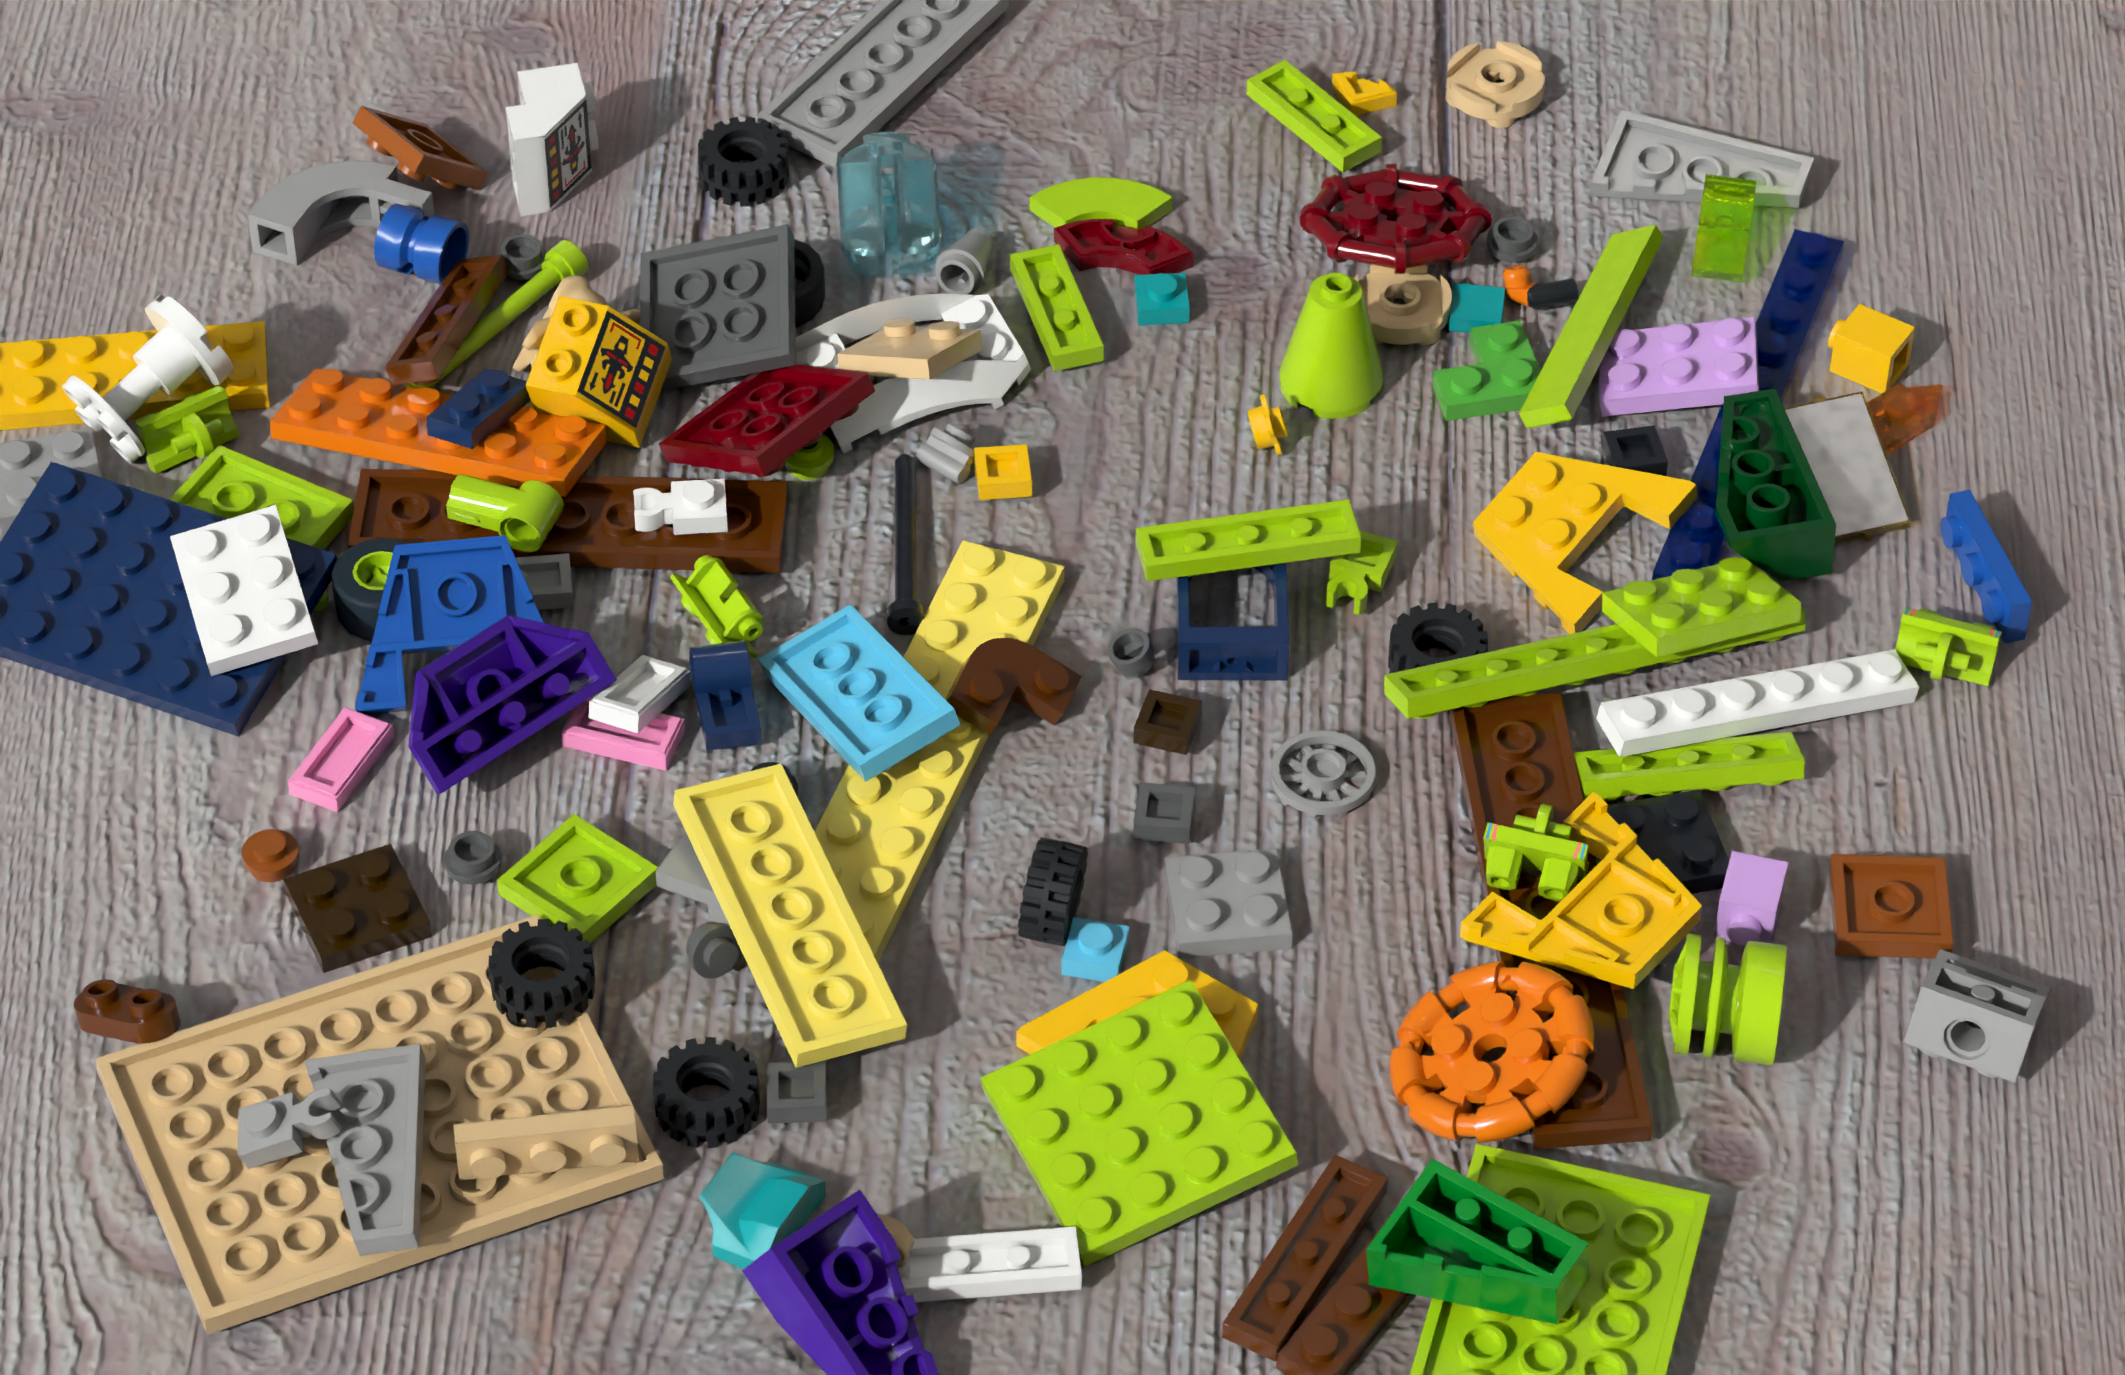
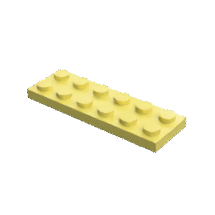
(789, 915)

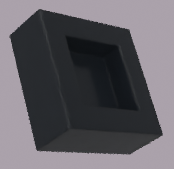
(1635, 450)

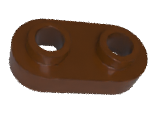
(126, 1012)

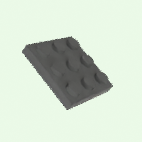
(722, 305)

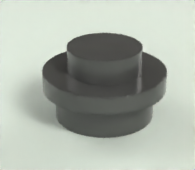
(1512, 239)
(523, 256)
(472, 858)
(712, 949)

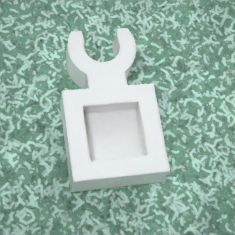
(690, 507)

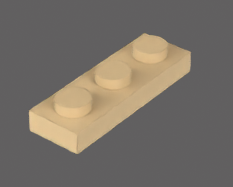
(546, 1142)

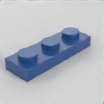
(1986, 566)

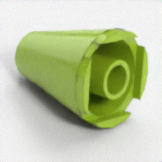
(1332, 351)

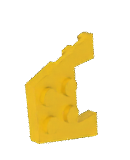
(1557, 511)
(1611, 923)
(1159, 973)

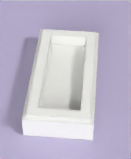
(639, 694)

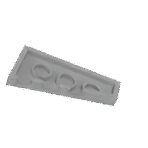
(1671, 160)
(378, 1142)

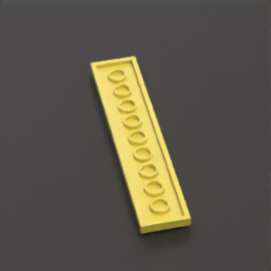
(887, 827)

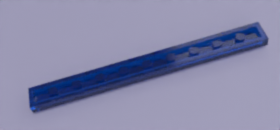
(1781, 340)

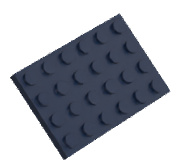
(104, 604)

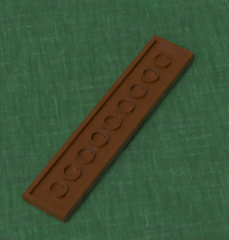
(1511, 762)

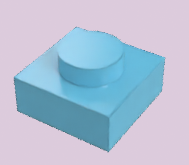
(1094, 949)

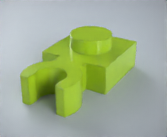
(1361, 571)

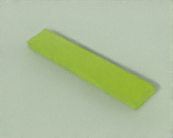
(1591, 327)

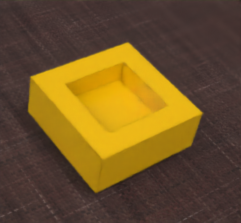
(1003, 472)

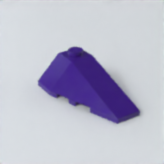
(843, 1294)

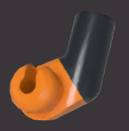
(1537, 295)

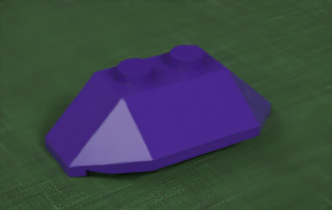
(498, 694)

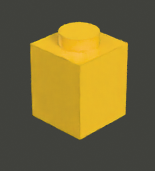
(1870, 348)

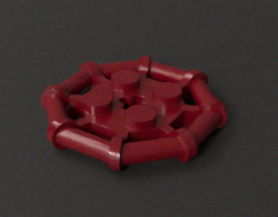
(1395, 218)

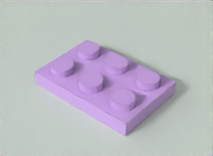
(1678, 366)

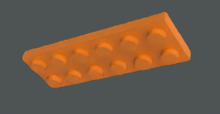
(391, 426)

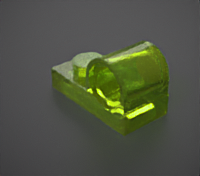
(1724, 228)

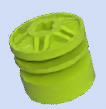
(1729, 999)

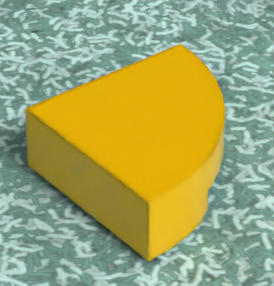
(1362, 95)

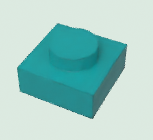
(1161, 299)

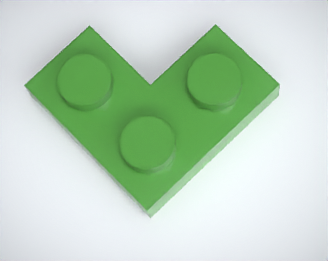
(1498, 380)

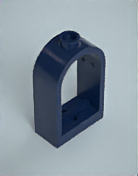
(1235, 651)

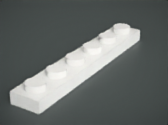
(1757, 703)

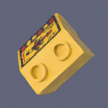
(599, 369)

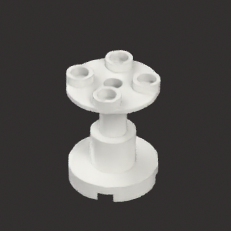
(162, 365)

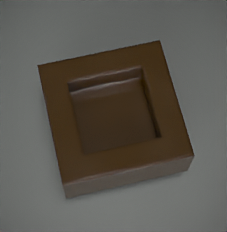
(1167, 722)

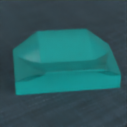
(757, 1206)

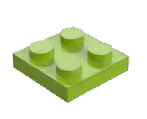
(578, 879)

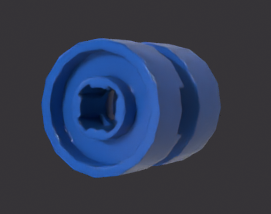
(419, 244)

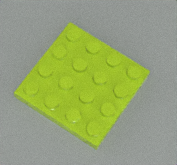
(1138, 1122)

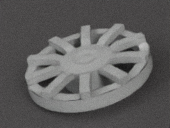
(1323, 773)

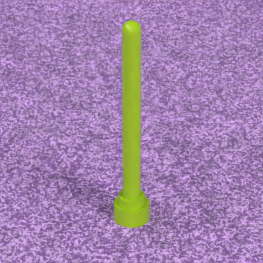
(560, 262)

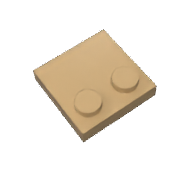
(911, 350)

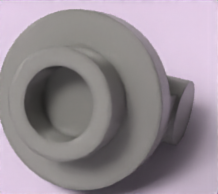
(948, 453)

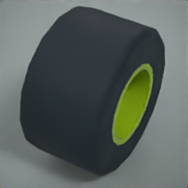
(360, 583)

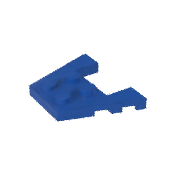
(435, 602)

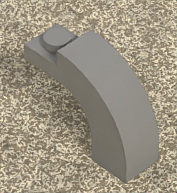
(324, 200)

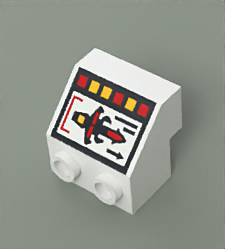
(550, 136)

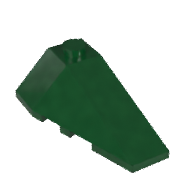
(1769, 492)

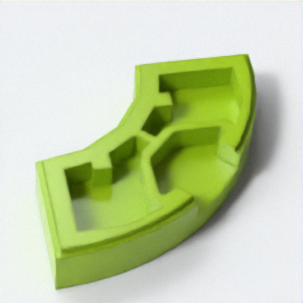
(1101, 198)

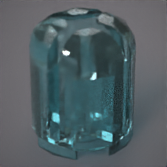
(907, 190)

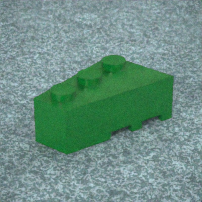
(1477, 1250)

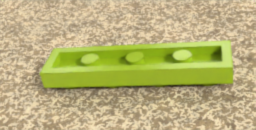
(1248, 540)
(1701, 765)

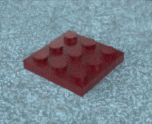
(767, 419)

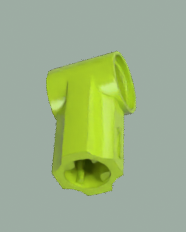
(519, 514)

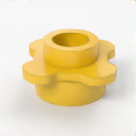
(1268, 425)

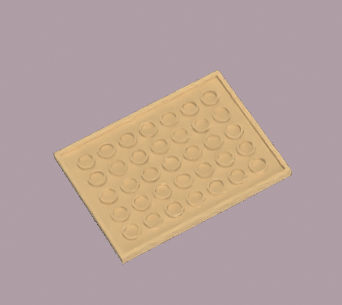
(281, 1228)

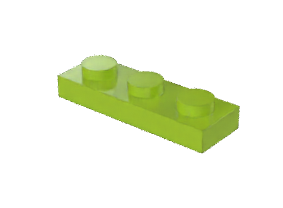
(1314, 115)
(1056, 307)

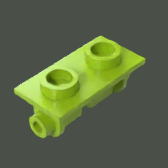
(706, 598)

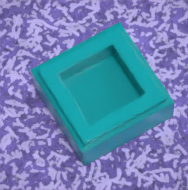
(1475, 306)

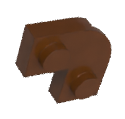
(1007, 671)

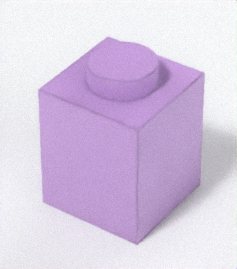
(1751, 898)

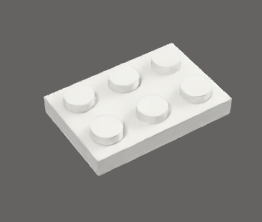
(243, 590)

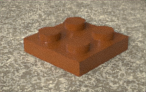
(419, 149)
(1890, 905)

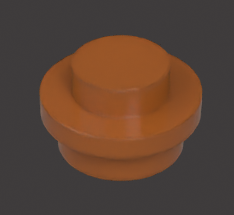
(270, 855)

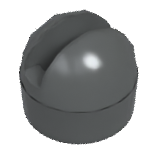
(1131, 652)

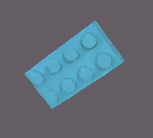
(859, 692)

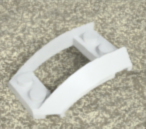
(901, 400)

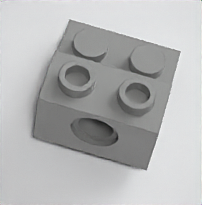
(1973, 992)

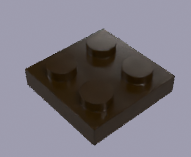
(357, 908)

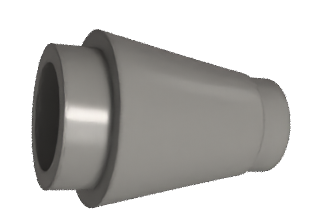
(965, 262)

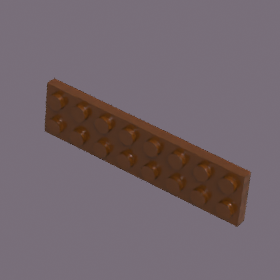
(594, 522)

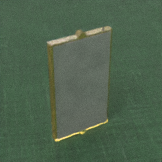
(1850, 466)

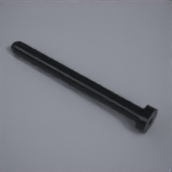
(905, 612)

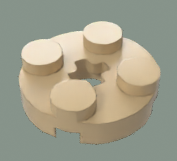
(1473, 89)
(1425, 306)

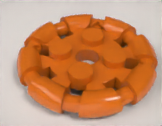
(1491, 1023)

